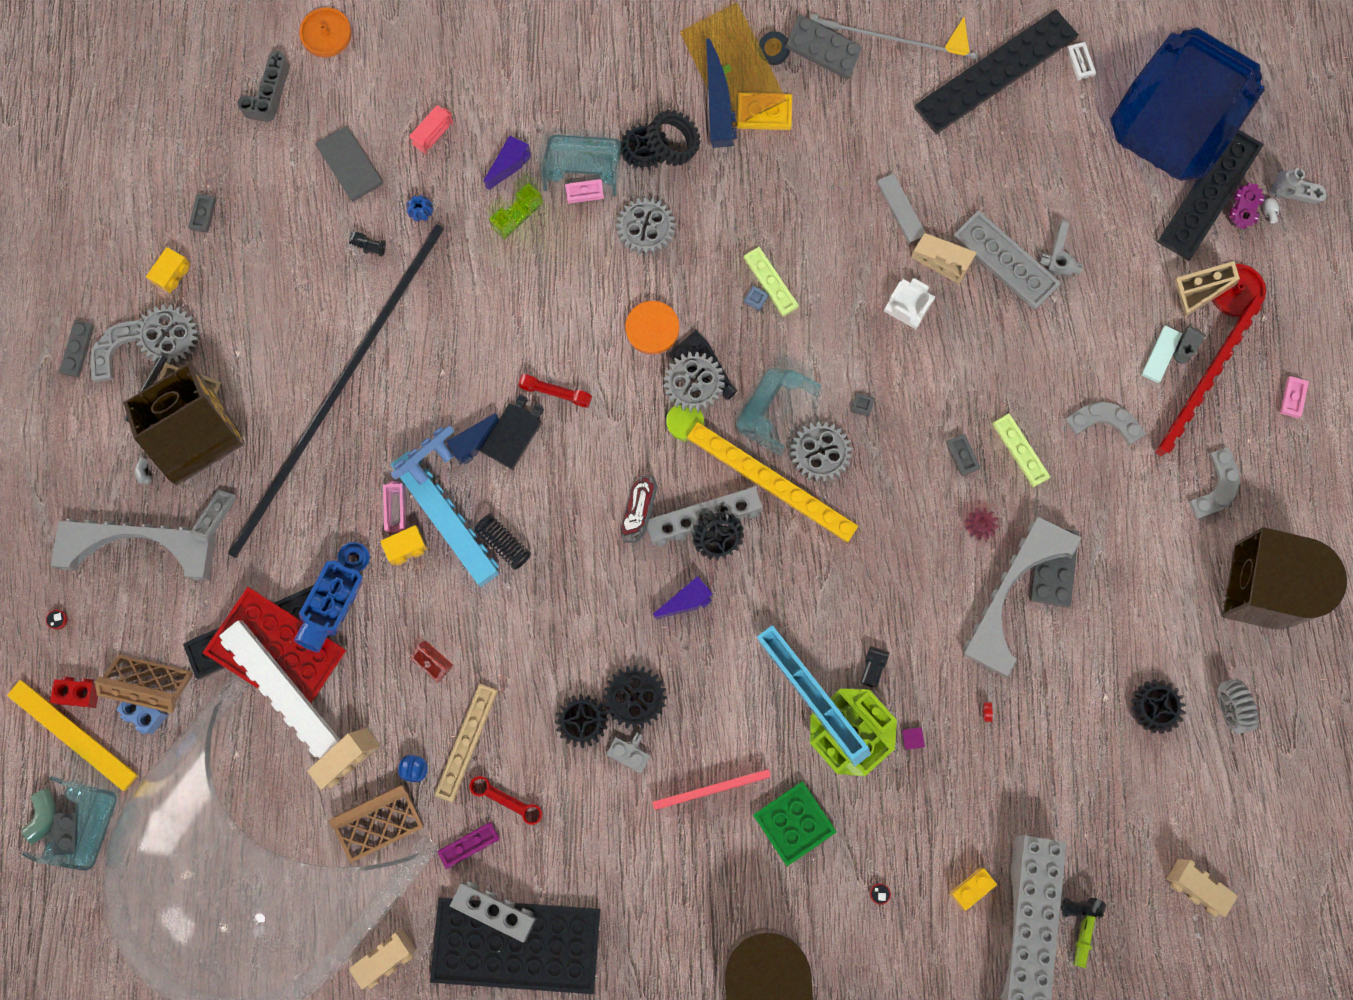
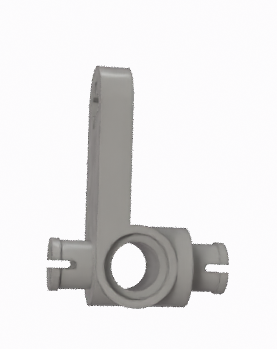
(1291, 185)
(1069, 264)

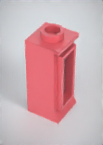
(431, 128)

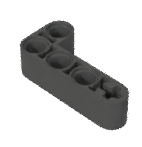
(277, 67)

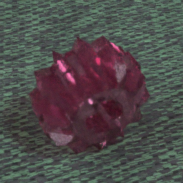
(983, 517)

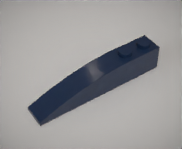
(720, 105)

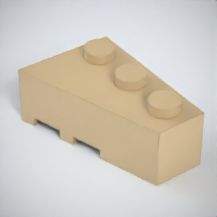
(383, 960)

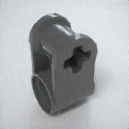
(1189, 343)

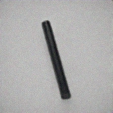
(153, 375)

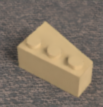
(944, 257)
(1205, 285)
(343, 758)
(1201, 888)

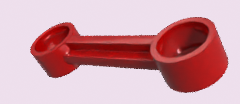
(577, 397)
(506, 800)

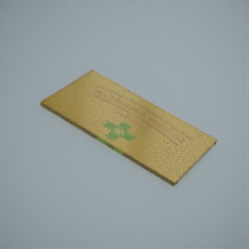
(744, 64)

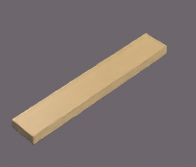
(466, 743)

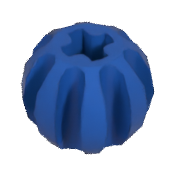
(419, 208)
(412, 768)

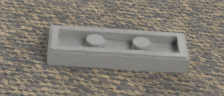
(213, 515)

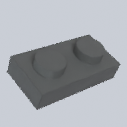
(202, 213)
(963, 455)
(63, 833)

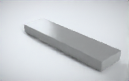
(901, 208)

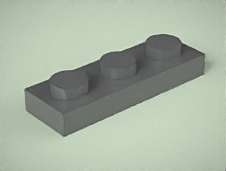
(76, 349)

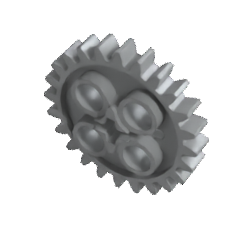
(661, 229)
(152, 324)
(708, 390)
(814, 436)

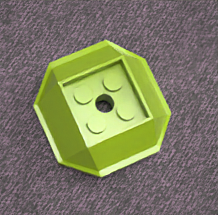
(872, 723)

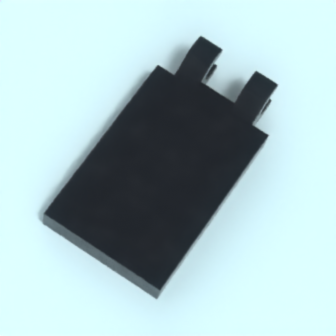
(513, 433)

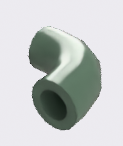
(43, 816)

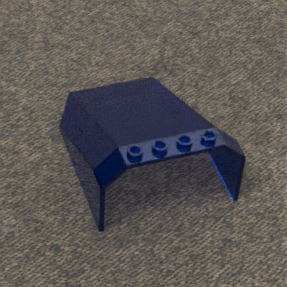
(1187, 104)

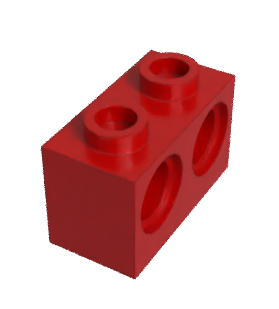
(75, 689)

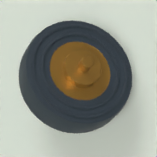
(774, 48)

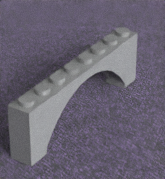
(79, 540)
(1041, 545)

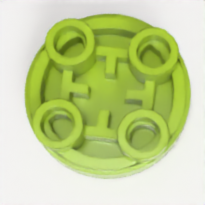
(682, 422)

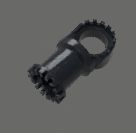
(368, 245)
(1093, 907)

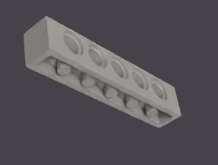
(658, 537)

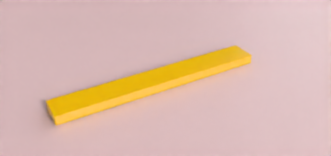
(72, 735)

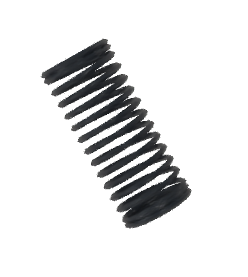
(488, 520)

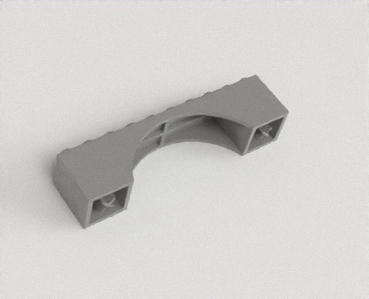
(1037, 893)

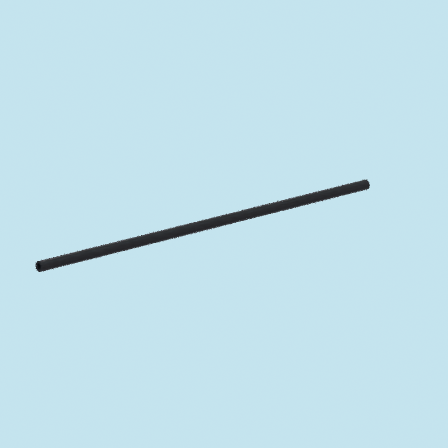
(335, 392)

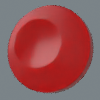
(1238, 297)

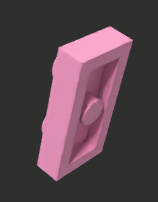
(584, 191)
(1294, 397)

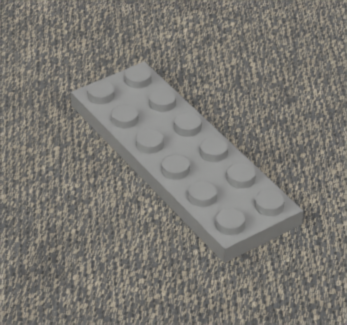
(1007, 260)

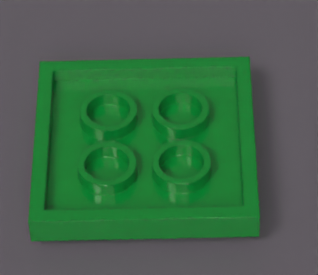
(794, 823)

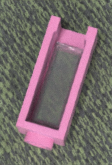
(394, 507)

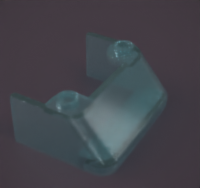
(582, 156)
(753, 423)
(93, 815)

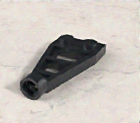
(696, 343)

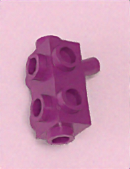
(1247, 200)

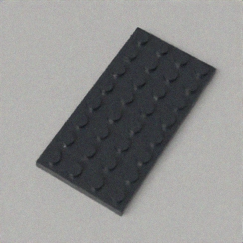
(554, 958)

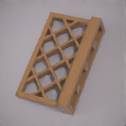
(139, 693)
(365, 809)

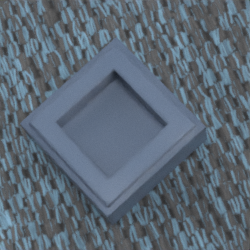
(756, 298)

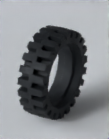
(682, 124)

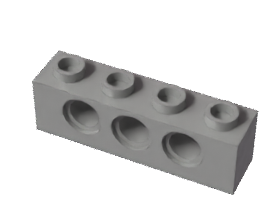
(463, 903)

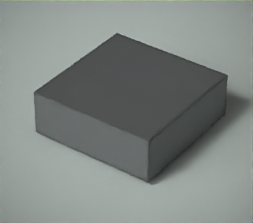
(862, 404)

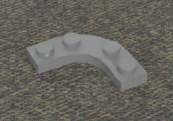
(105, 348)
(1109, 414)
(1226, 487)

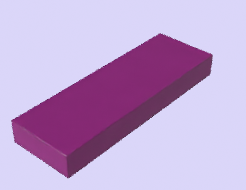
(468, 845)

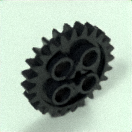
(622, 710)

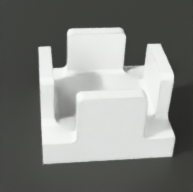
(910, 302)

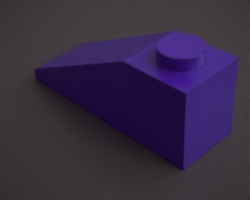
(509, 160)
(688, 599)

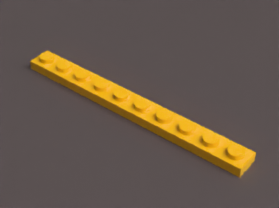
(772, 482)

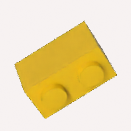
(168, 270)
(404, 545)
(972, 889)

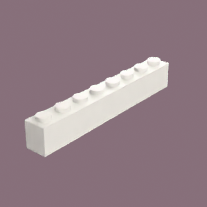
(279, 688)

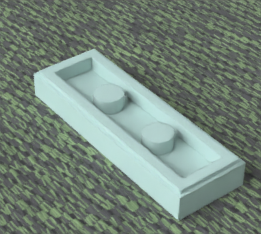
(1161, 354)

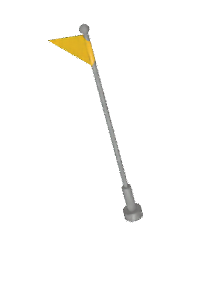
(957, 43)

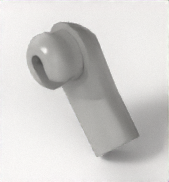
(140, 471)

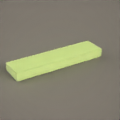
(771, 281)
(1021, 450)

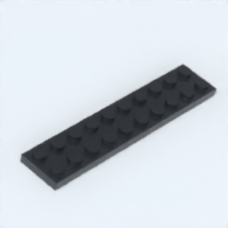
(996, 71)

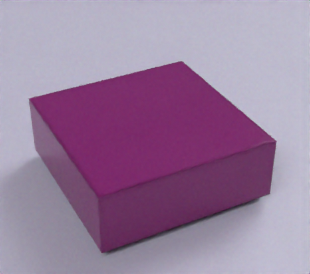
(913, 738)

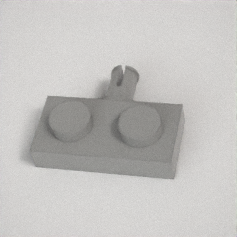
(629, 753)

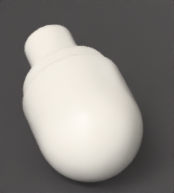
(1271, 209)

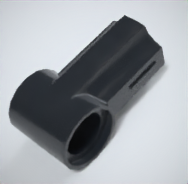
(875, 662)

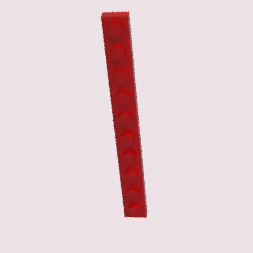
(1213, 370)

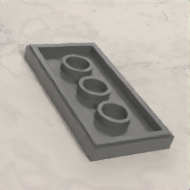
(349, 164)

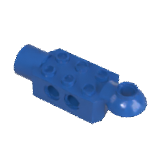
(331, 597)

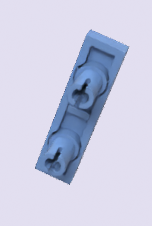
(411, 464)

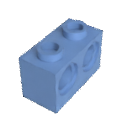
(140, 715)

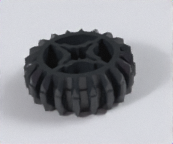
(638, 158)
(731, 533)
(1167, 693)
(582, 730)

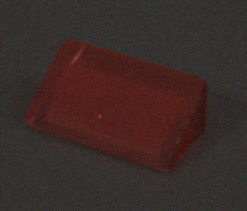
(431, 661)

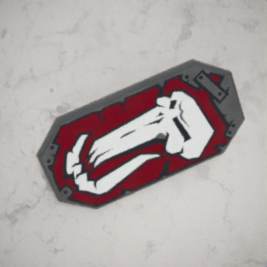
(638, 509)

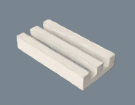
(1085, 74)

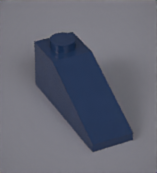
(469, 442)

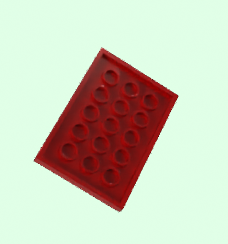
(277, 632)

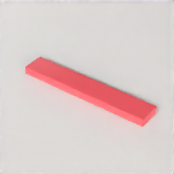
(711, 789)

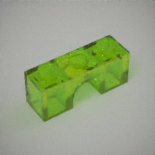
(508, 220)

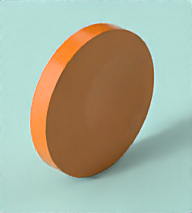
(325, 32)
(652, 327)

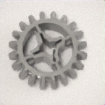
(1237, 706)

